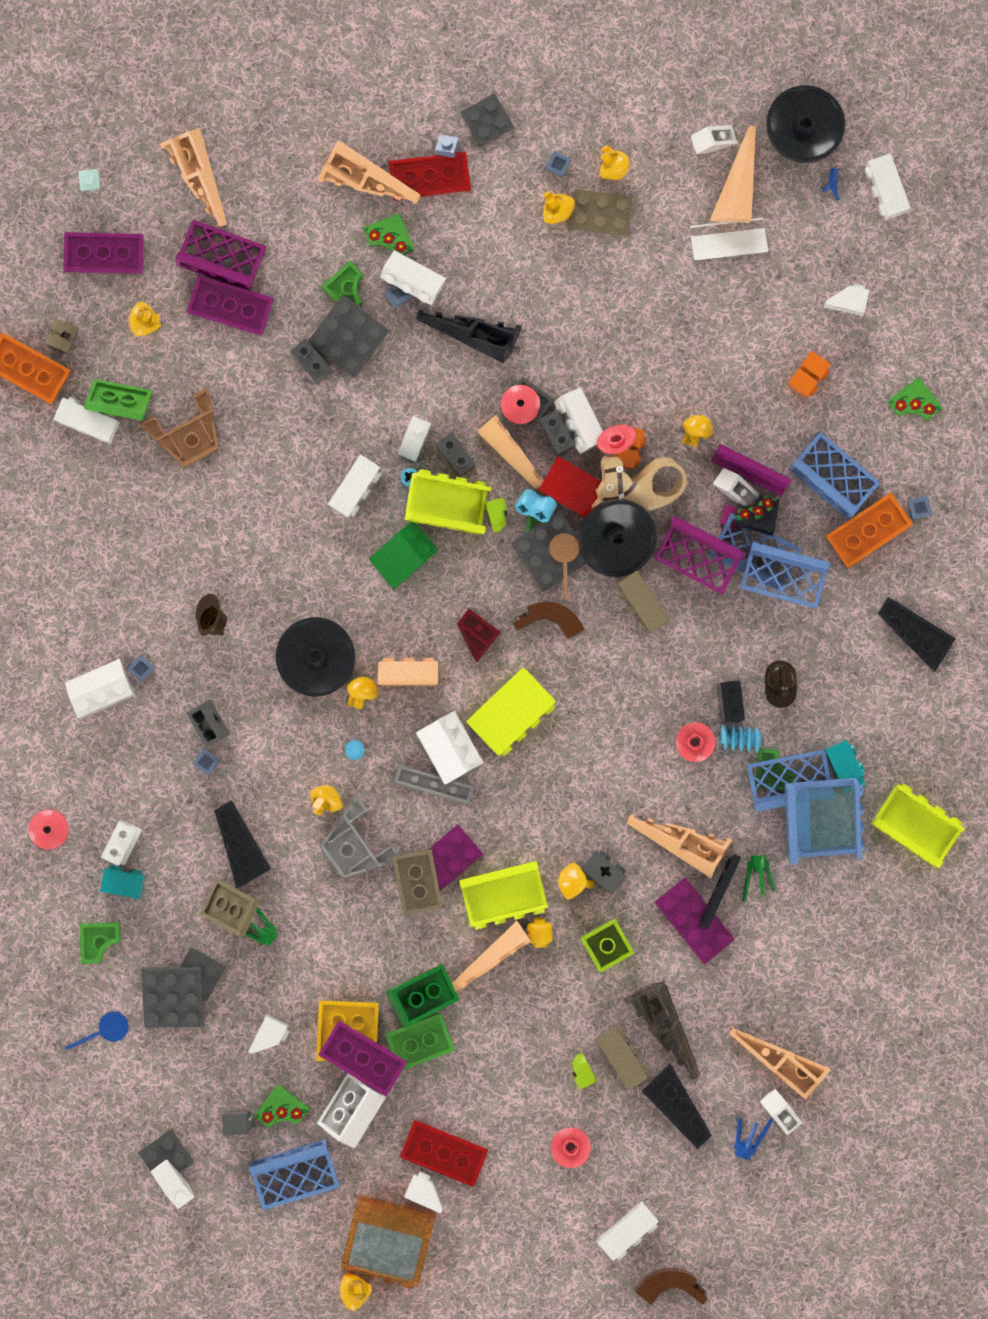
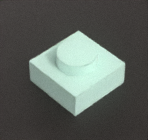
(89, 180)

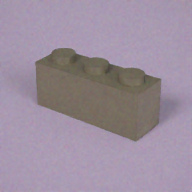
(642, 602)
(622, 1057)

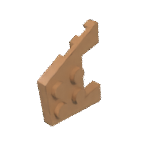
(192, 439)

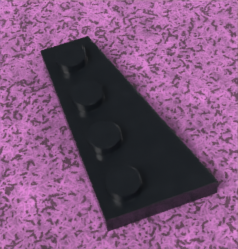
(919, 634)
(241, 848)
(674, 1102)

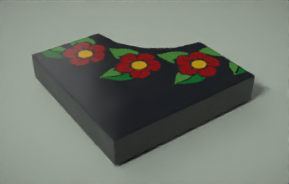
(759, 516)

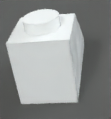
(713, 139)
(850, 300)
(414, 438)
(736, 488)
(269, 1034)
(781, 1112)
(173, 1184)
(424, 1192)

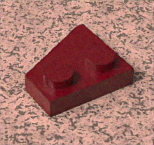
(477, 633)

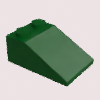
(403, 554)
(422, 995)

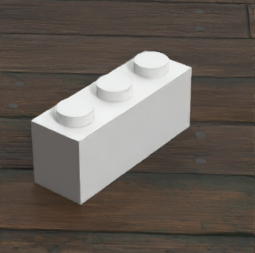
(887, 186)
(412, 277)
(579, 419)
(86, 421)
(355, 487)
(628, 1231)

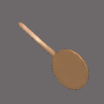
(564, 549)

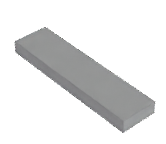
(433, 784)

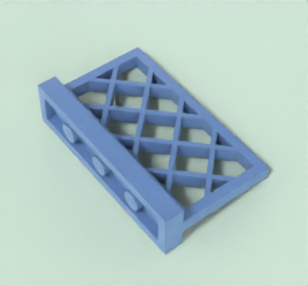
(826, 490)
(788, 558)
(763, 574)
(778, 800)
(285, 1160)

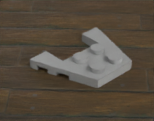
(348, 849)

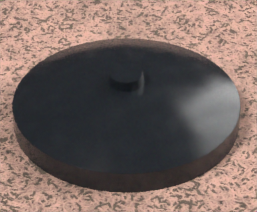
(805, 124)
(617, 537)
(315, 656)

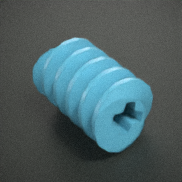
(740, 738)

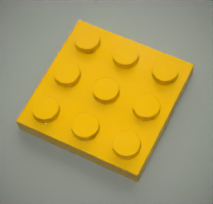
(358, 1015)

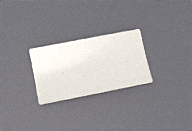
(729, 243)

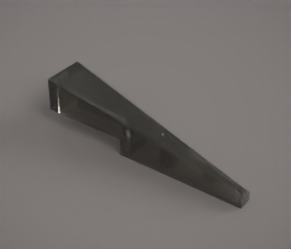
(659, 1011)

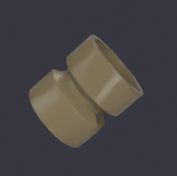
(55, 340)

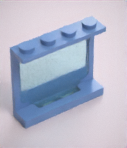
(824, 818)

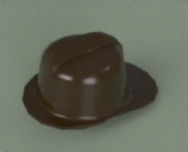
(210, 617)
(780, 684)

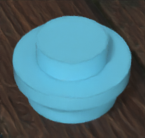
(354, 750)

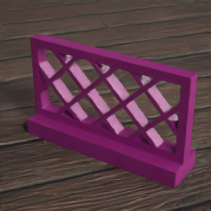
(210, 268)
(751, 470)
(703, 538)

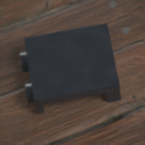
(730, 702)

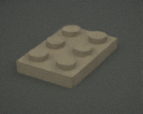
(601, 213)
(417, 882)
(230, 907)

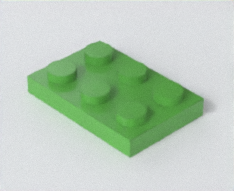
(118, 399)
(421, 1041)

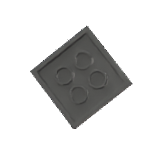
(348, 336)
(535, 551)
(172, 997)

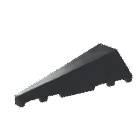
(487, 338)

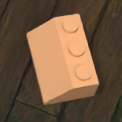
(408, 672)

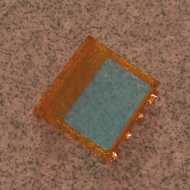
(387, 1241)

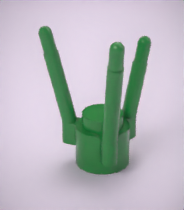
(759, 865)
(266, 935)

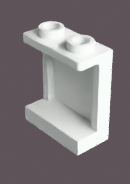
(121, 843)

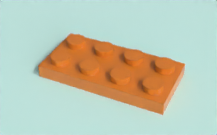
(31, 369)
(868, 530)

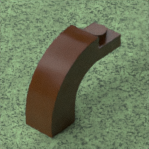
(554, 612)
(666, 1278)

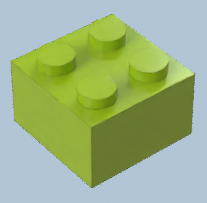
(607, 945)

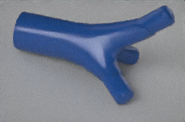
(832, 183)

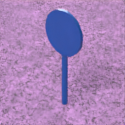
(112, 1027)

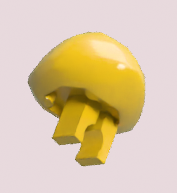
(614, 164)
(557, 207)
(143, 320)
(697, 427)
(361, 689)
(325, 798)
(573, 881)
(354, 1291)

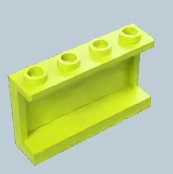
(447, 502)
(511, 712)
(917, 825)
(503, 894)

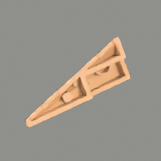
(192, 158)
(354, 170)
(737, 194)
(503, 444)
(697, 850)
(504, 946)
(795, 1070)

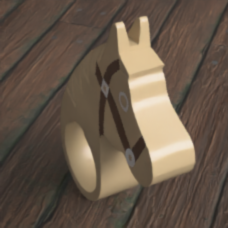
(618, 485)

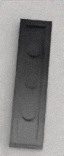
(719, 892)

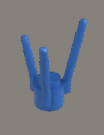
(746, 1148)

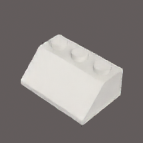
(99, 689)
(449, 747)
(351, 1111)

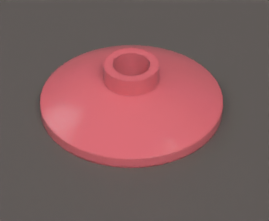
(518, 414)
(616, 439)
(702, 734)
(58, 827)
(574, 1157)

